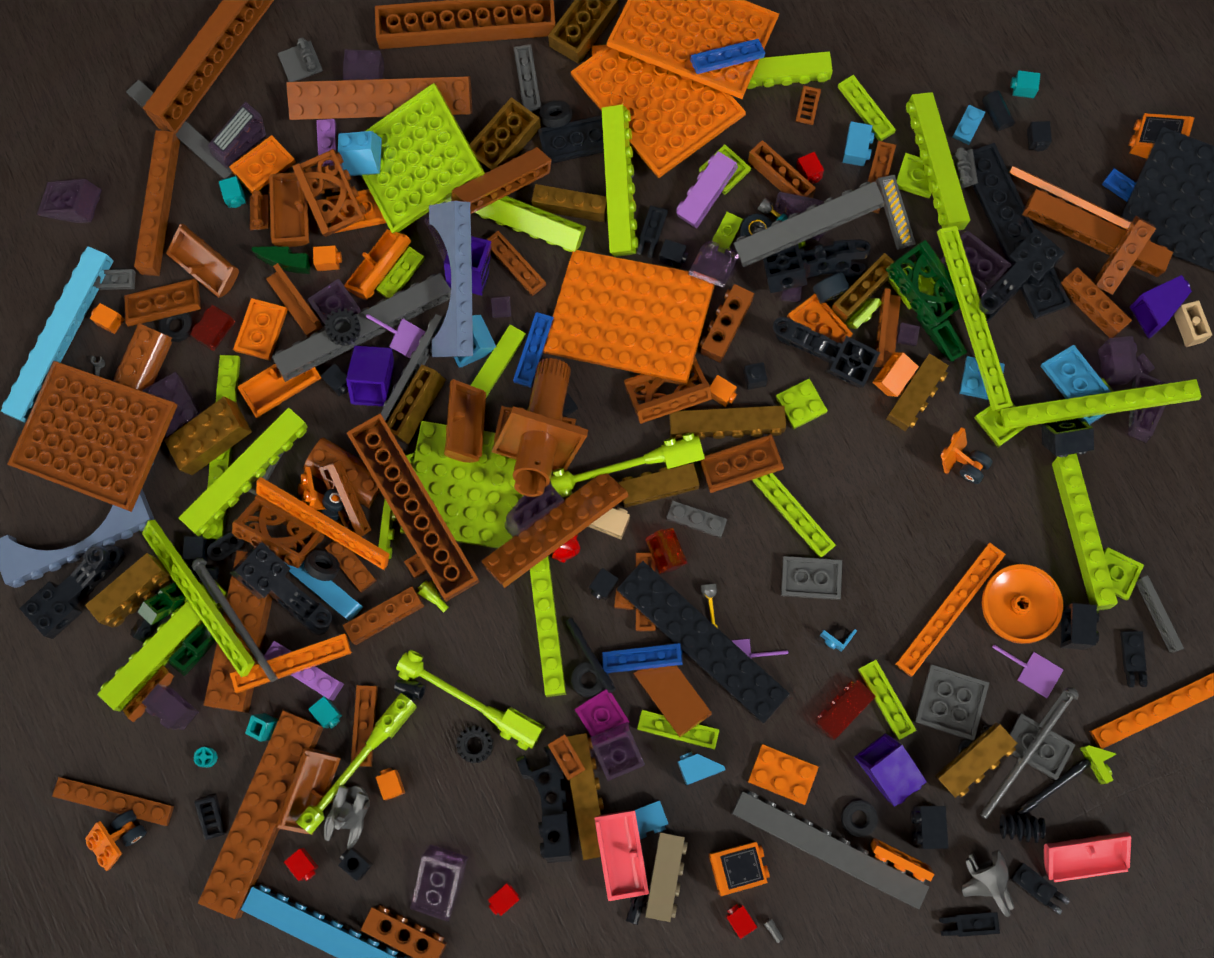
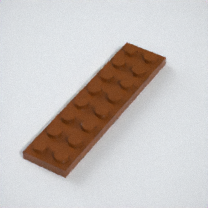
(554, 529)

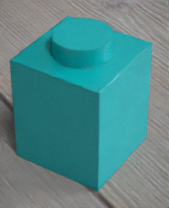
(1025, 84)
(232, 192)
(325, 713)
(261, 726)

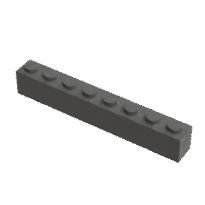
(809, 223)

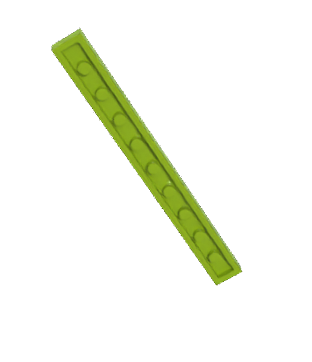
(974, 318)
(226, 387)
(1100, 404)
(198, 598)

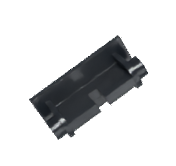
(142, 630)

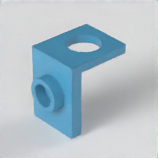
(834, 643)

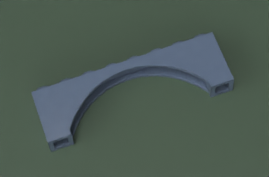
(454, 226)
(24, 563)

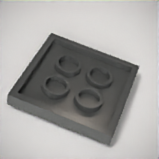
(951, 702)

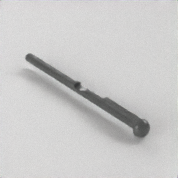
(199, 567)
(1046, 725)

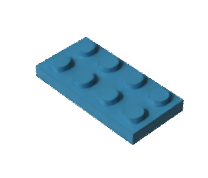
(1074, 377)

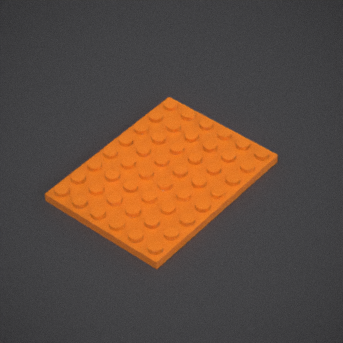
(675, 29)
(667, 111)
(629, 316)

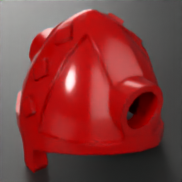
(567, 550)

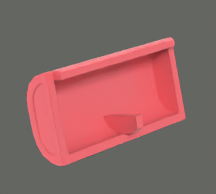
(621, 855)
(1087, 857)

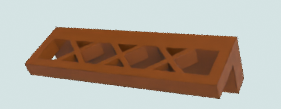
(294, 301)
(887, 327)
(347, 494)

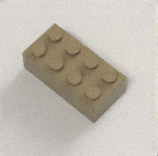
(665, 877)

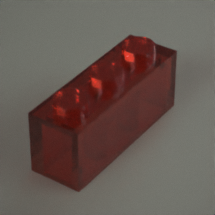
(844, 709)

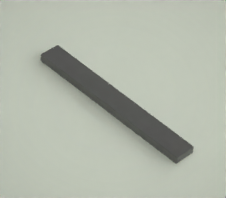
(187, 134)

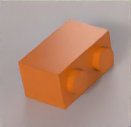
(895, 374)

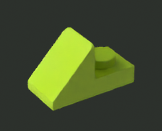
(1096, 757)

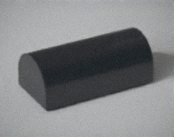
(998, 111)

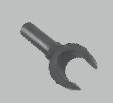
(98, 365)

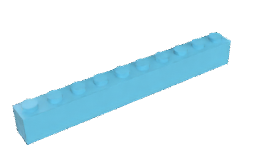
(58, 333)

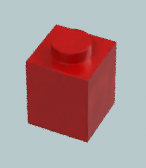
(810, 168)
(301, 865)
(503, 899)
(740, 920)

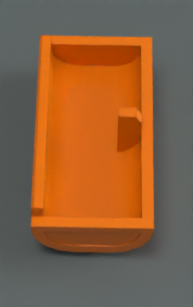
(377, 264)
(270, 390)

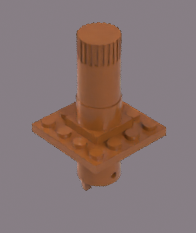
(538, 435)

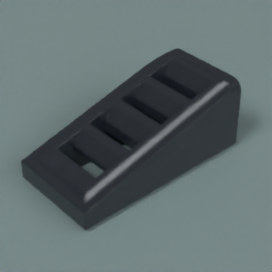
(217, 814)

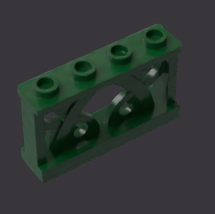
(909, 287)

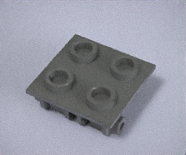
(300, 61)
(965, 167)

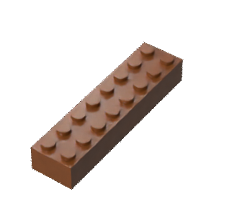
(254, 617)

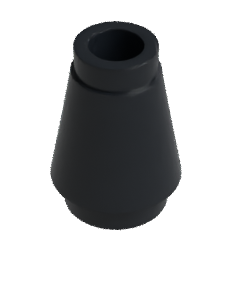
(411, 689)

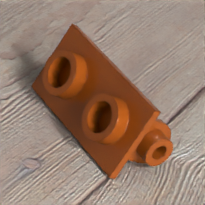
(259, 211)

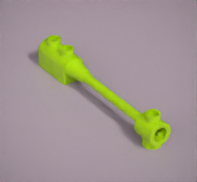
(673, 453)
(511, 723)
(385, 727)

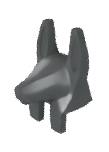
(348, 812)
(989, 880)

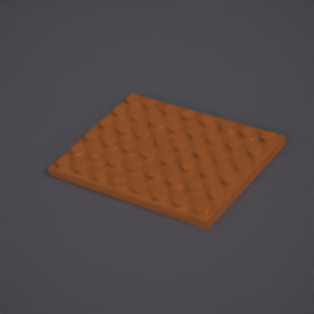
(93, 435)

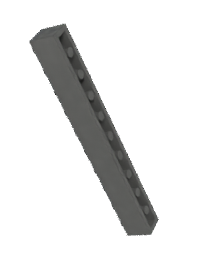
(404, 304)
(830, 850)

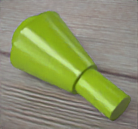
(430, 593)

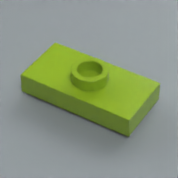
(727, 230)
(863, 314)

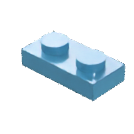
(968, 124)

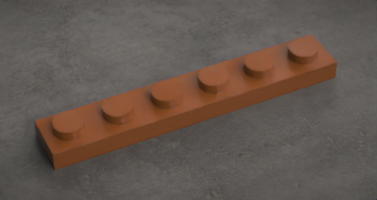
(112, 801)

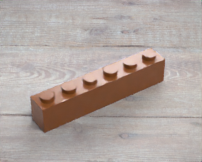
(503, 180)

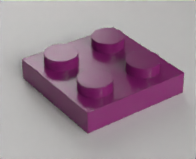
(601, 713)

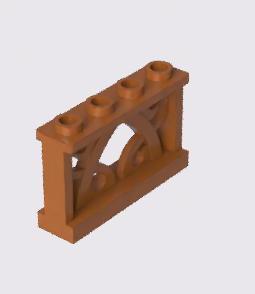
(306, 181)
(666, 404)
(279, 546)

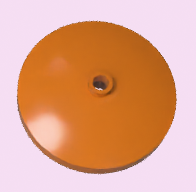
(1039, 599)

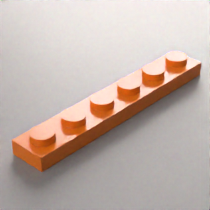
(294, 662)

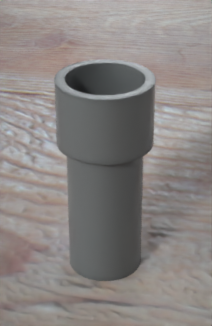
(770, 925)

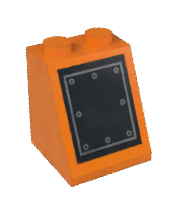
(1149, 126)
(739, 868)

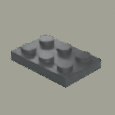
(811, 578)
(1050, 754)

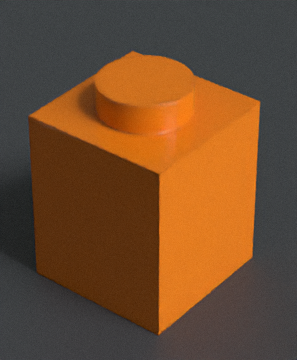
(326, 258)
(106, 318)
(723, 391)
(390, 784)

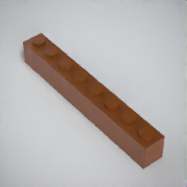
(157, 203)
(1091, 230)

